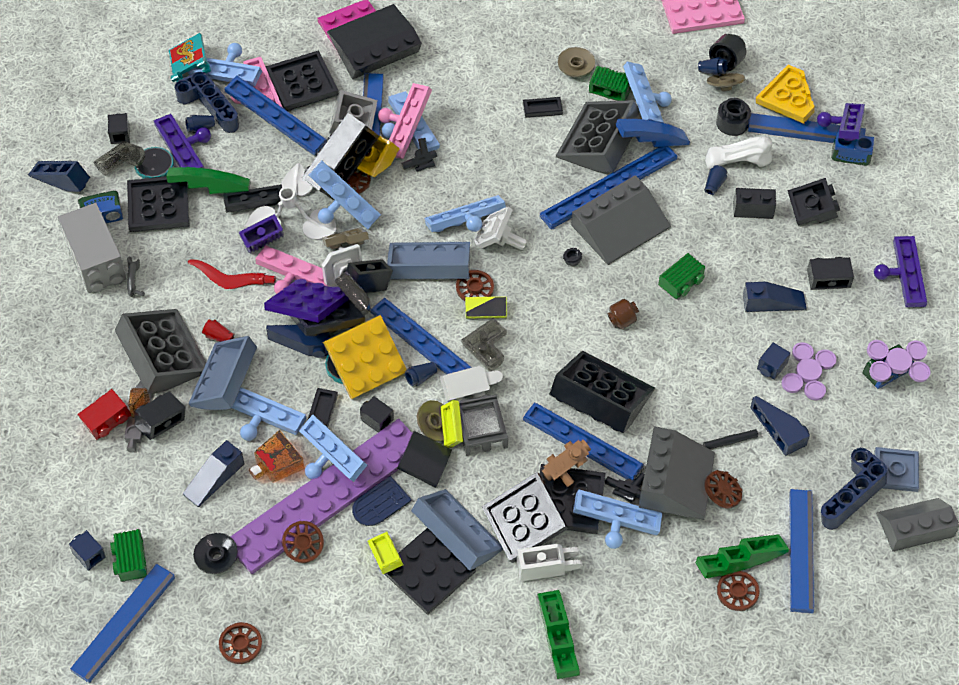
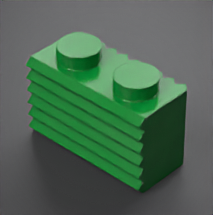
(609, 84)
(682, 276)
(129, 554)

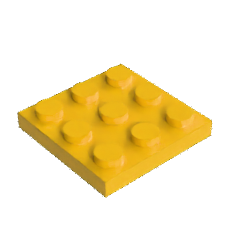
(365, 357)

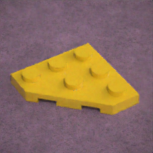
(788, 95)

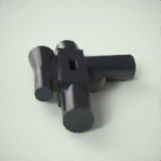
(422, 157)
(626, 489)

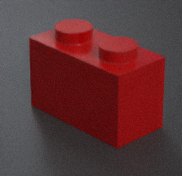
(104, 414)

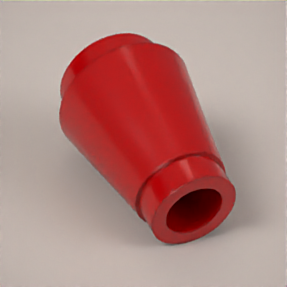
(216, 331)

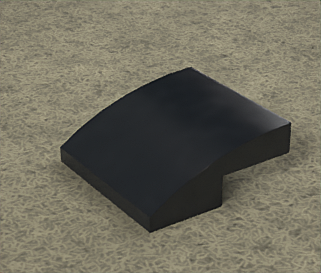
(424, 459)

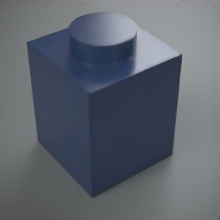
(773, 361)
(87, 550)

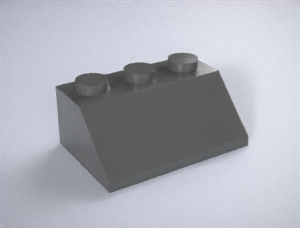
(918, 523)

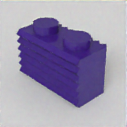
(261, 233)

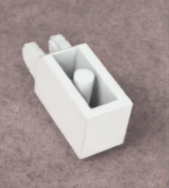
(468, 382)
(546, 561)

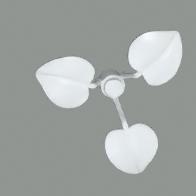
(291, 187)

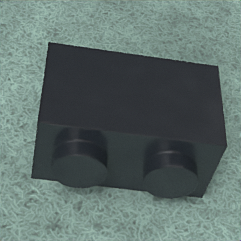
(754, 203)
(830, 273)
(371, 274)
(159, 415)

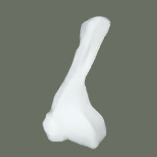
(754, 150)

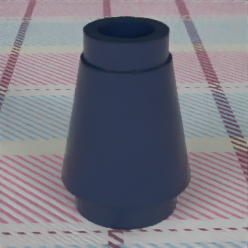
(713, 66)
(196, 122)
(716, 177)
(418, 374)

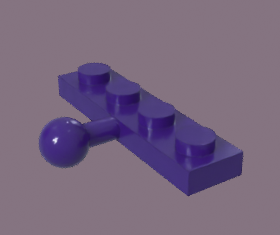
(850, 121)
(177, 142)
(908, 270)

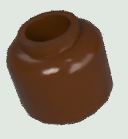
(623, 313)

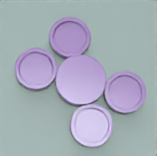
(898, 361)
(808, 371)

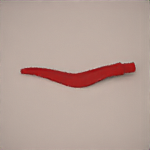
(232, 281)

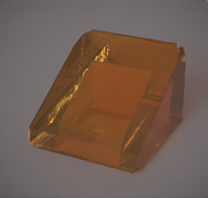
(137, 397)

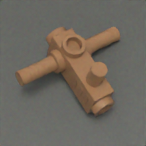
(573, 455)

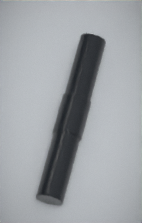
(731, 439)

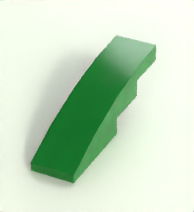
(215, 180)
(746, 555)
(558, 634)

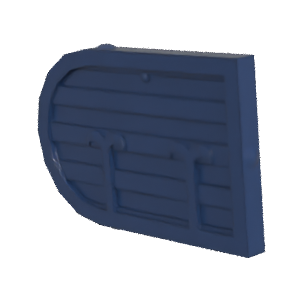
(380, 503)

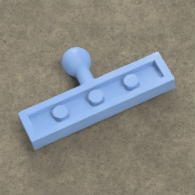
(228, 69)
(643, 94)
(422, 131)
(343, 195)
(469, 213)
(267, 411)
(332, 449)
(618, 514)

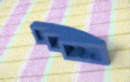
(652, 131)

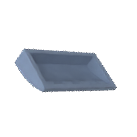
(429, 260)
(223, 374)
(456, 528)

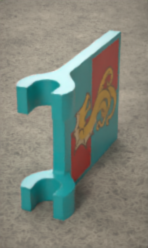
(188, 56)

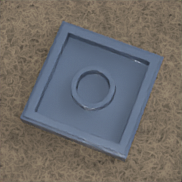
(901, 468)

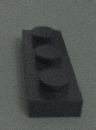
(252, 199)

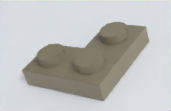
(352, 236)

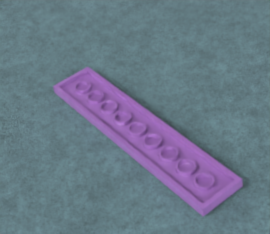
(320, 498)

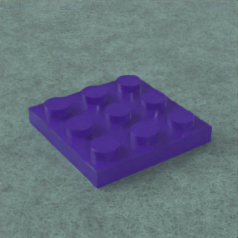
(306, 300)

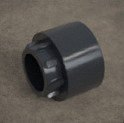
(730, 48)
(733, 117)

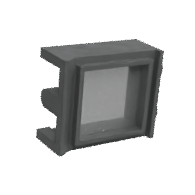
(482, 423)

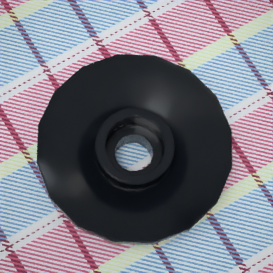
(210, 546)

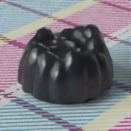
(572, 256)

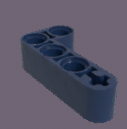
(203, 88)
(836, 512)

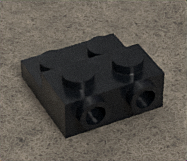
(814, 202)

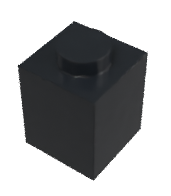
(118, 128)
(376, 414)

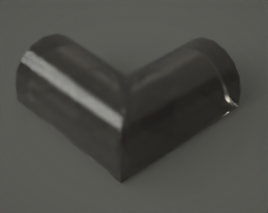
(120, 154)
(354, 292)
(481, 343)

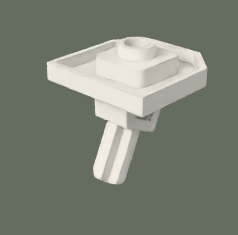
(496, 230)
(337, 263)

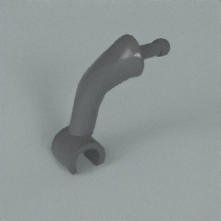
(132, 268)

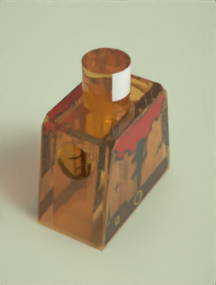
(276, 459)

